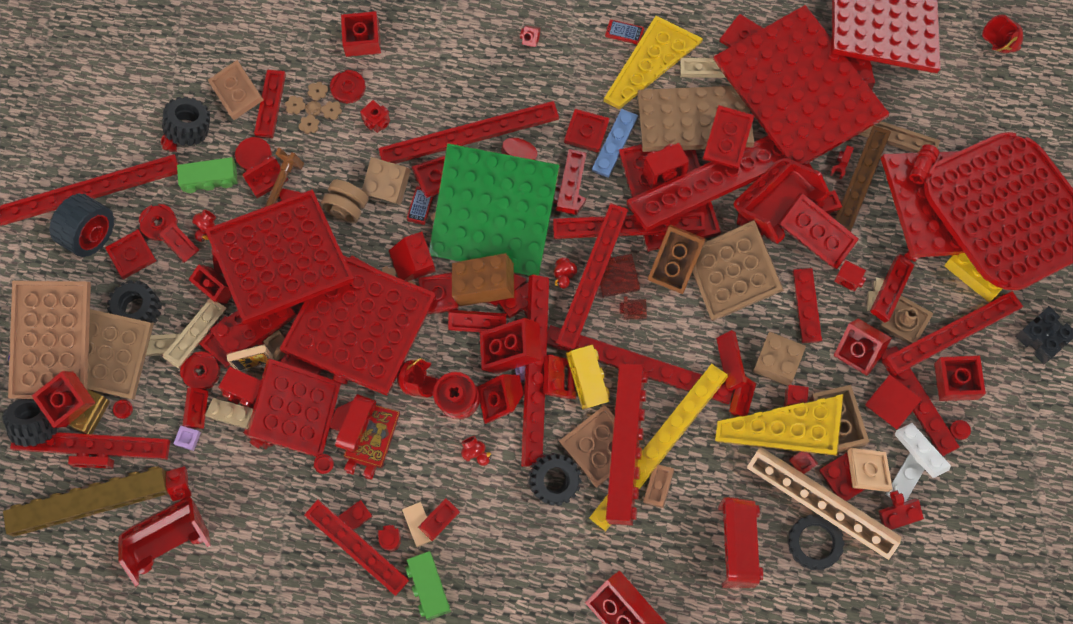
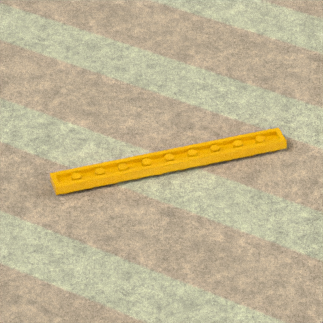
(670, 432)

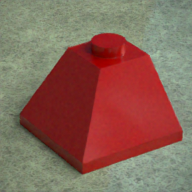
(500, 396)

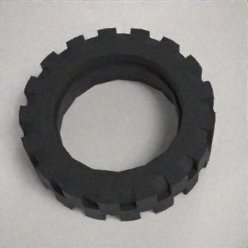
(798, 554)

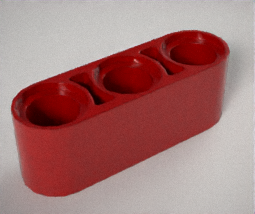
(355, 423)

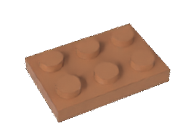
(235, 90)

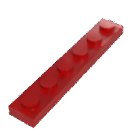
(925, 411)
(356, 547)

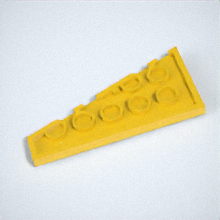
(797, 427)

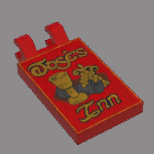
(374, 443)

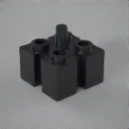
(1046, 335)

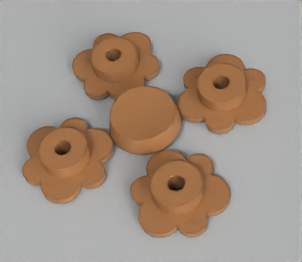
(313, 108)

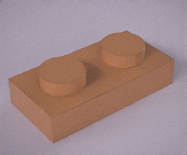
(659, 486)

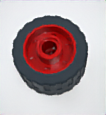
(81, 225)

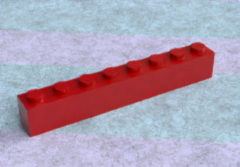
(625, 445)

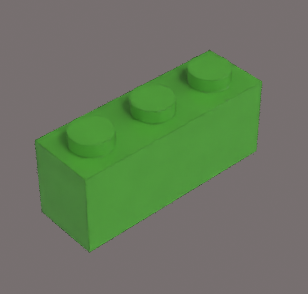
(207, 175)
(427, 586)

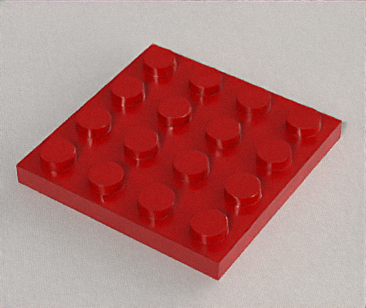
(293, 408)

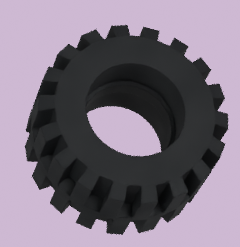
(188, 110)
(130, 292)
(27, 423)
(569, 486)

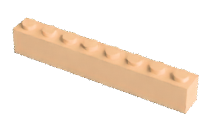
(825, 503)

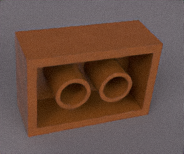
(676, 259)
(483, 280)

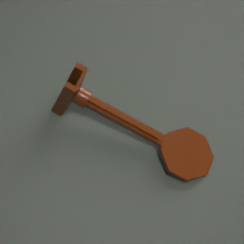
(289, 162)

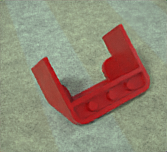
(158, 535)
(741, 543)

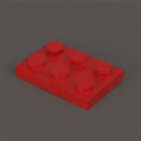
(728, 137)

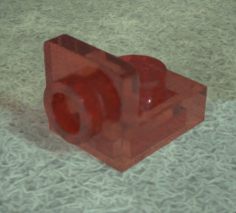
(633, 309)

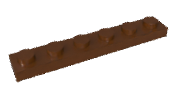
(862, 177)

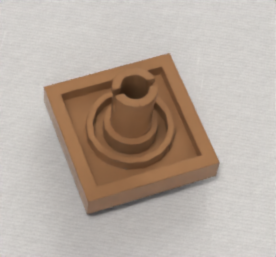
(907, 321)

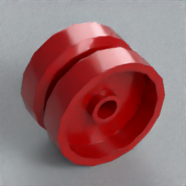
(448, 387)

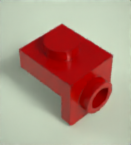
(177, 484)

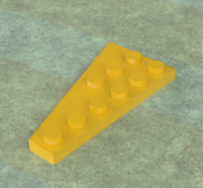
(654, 55)

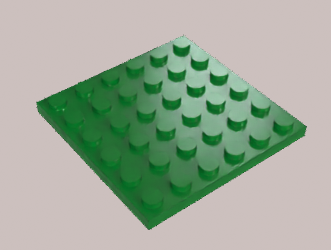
(493, 207)

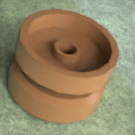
(344, 201)

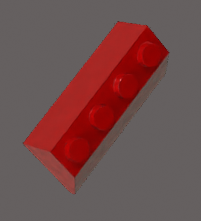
(621, 603)

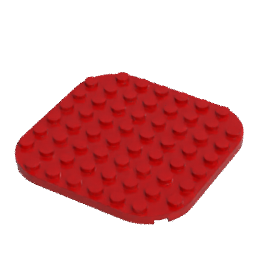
(1005, 209)

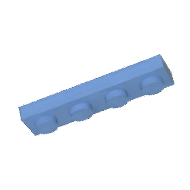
(616, 140)

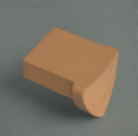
(274, 343)

